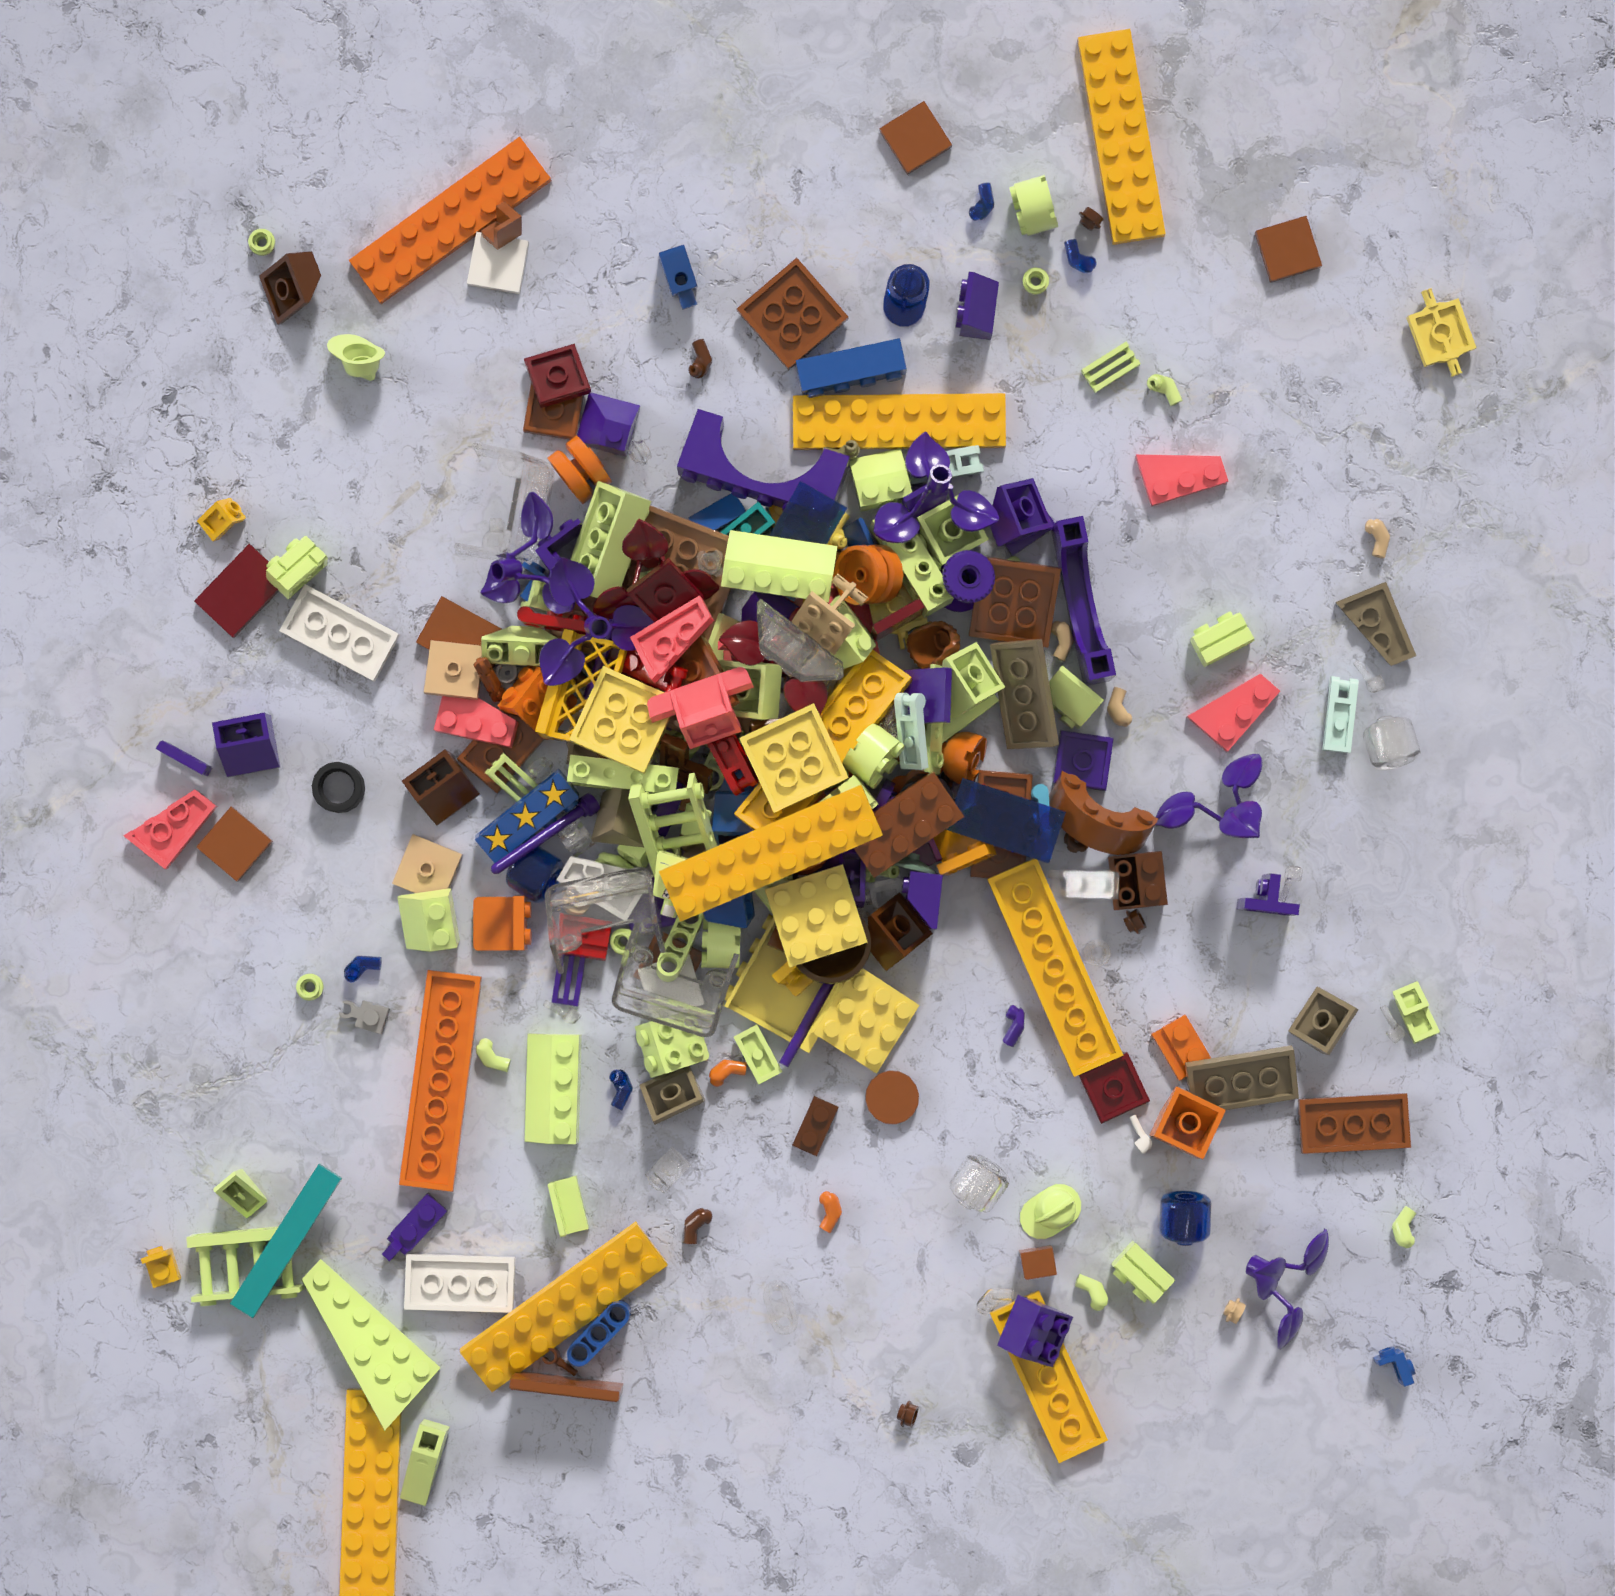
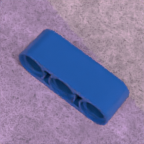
(592, 1344)

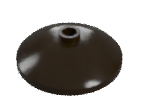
(840, 965)

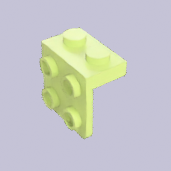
(669, 1048)

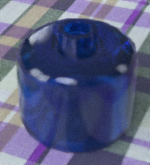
(534, 874)
(1185, 1217)

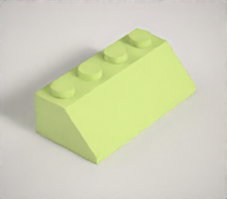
(605, 526)
(778, 565)
(553, 1088)

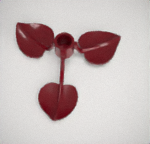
(648, 548)
(743, 644)

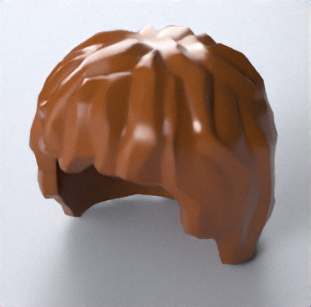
(932, 643)

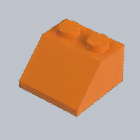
(1187, 1123)

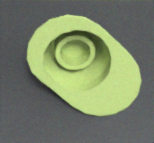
(357, 355)
(1050, 1211)

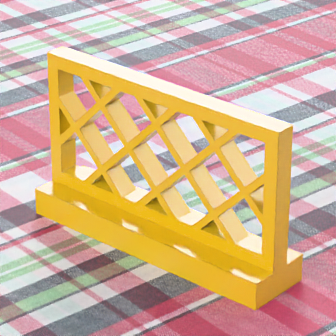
(556, 695)

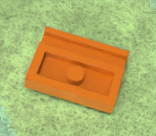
(1180, 1045)

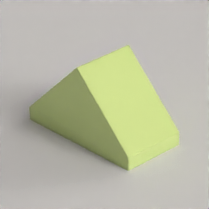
(241, 1193)

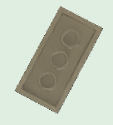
(1027, 696)
(1245, 1078)

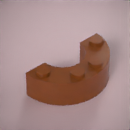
(1095, 825)

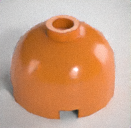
(963, 755)

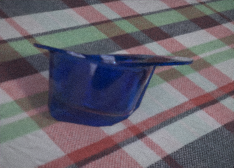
(906, 295)

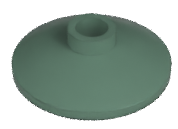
(913, 863)

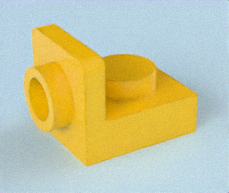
(221, 518)
(792, 979)
(161, 1266)

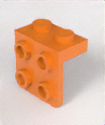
(527, 696)
(501, 923)

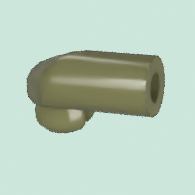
(850, 449)

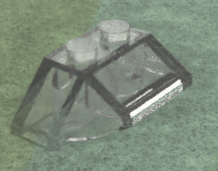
(794, 649)

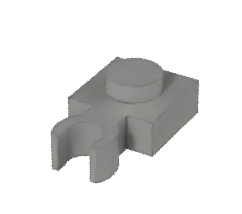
(369, 1015)

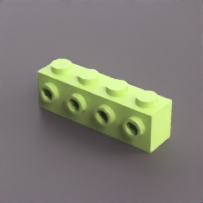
(920, 573)

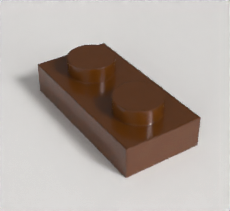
(815, 1126)

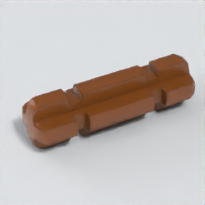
(489, 679)

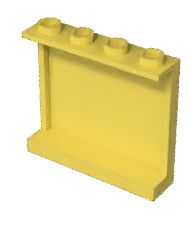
(766, 1001)

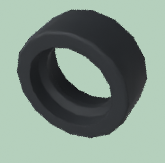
(321, 775)

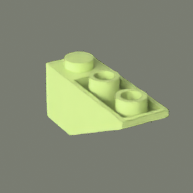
(424, 1461)

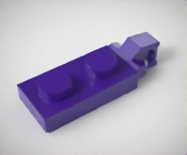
(414, 1226)

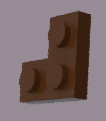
(675, 753)

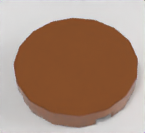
(892, 1097)

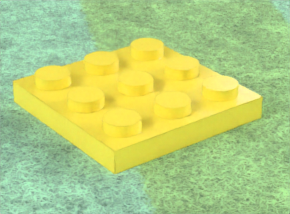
(618, 721)
(794, 758)
(816, 915)
(865, 1019)

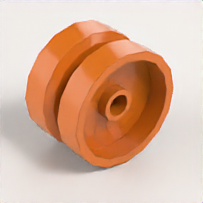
(582, 467)
(873, 570)

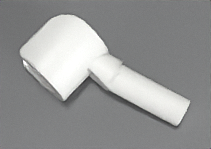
(1144, 1142)

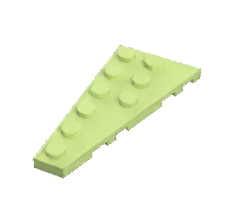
(378, 1354)

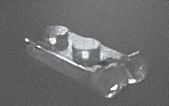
(1085, 884)

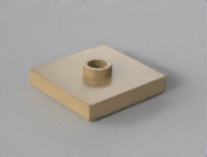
(452, 670)
(426, 866)

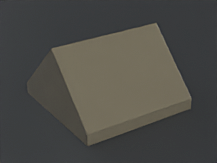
(616, 820)
(1323, 1021)
(671, 1094)

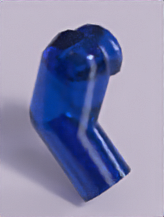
(984, 205)
(1076, 260)
(360, 965)
(623, 1087)

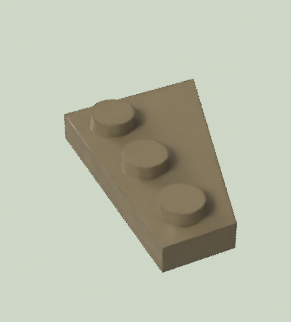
(1380, 622)

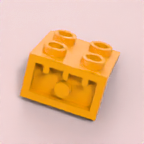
(960, 852)

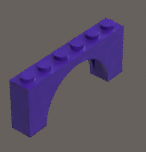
(706, 462)
(1072, 556)

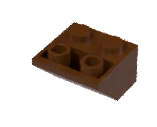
(441, 787)
(1140, 880)

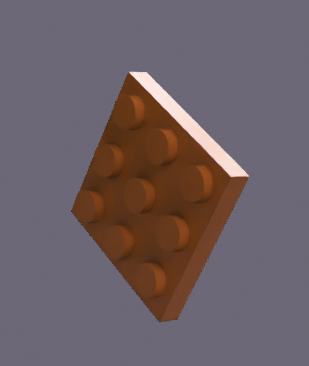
(792, 313)
(1019, 603)

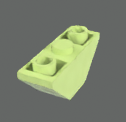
(515, 645)

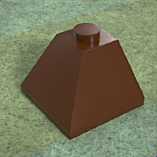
(290, 284)
(895, 931)

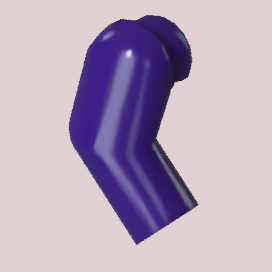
(1017, 1026)

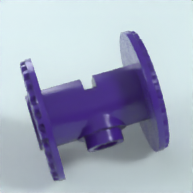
(967, 579)

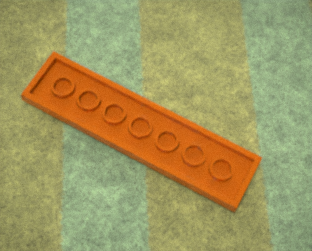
(449, 220)
(440, 1080)

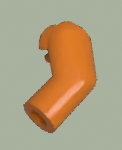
(724, 1069)
(832, 1209)

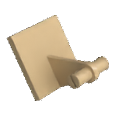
(824, 621)

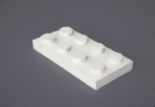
(339, 632)
(459, 1283)

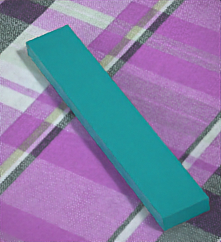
(286, 1240)

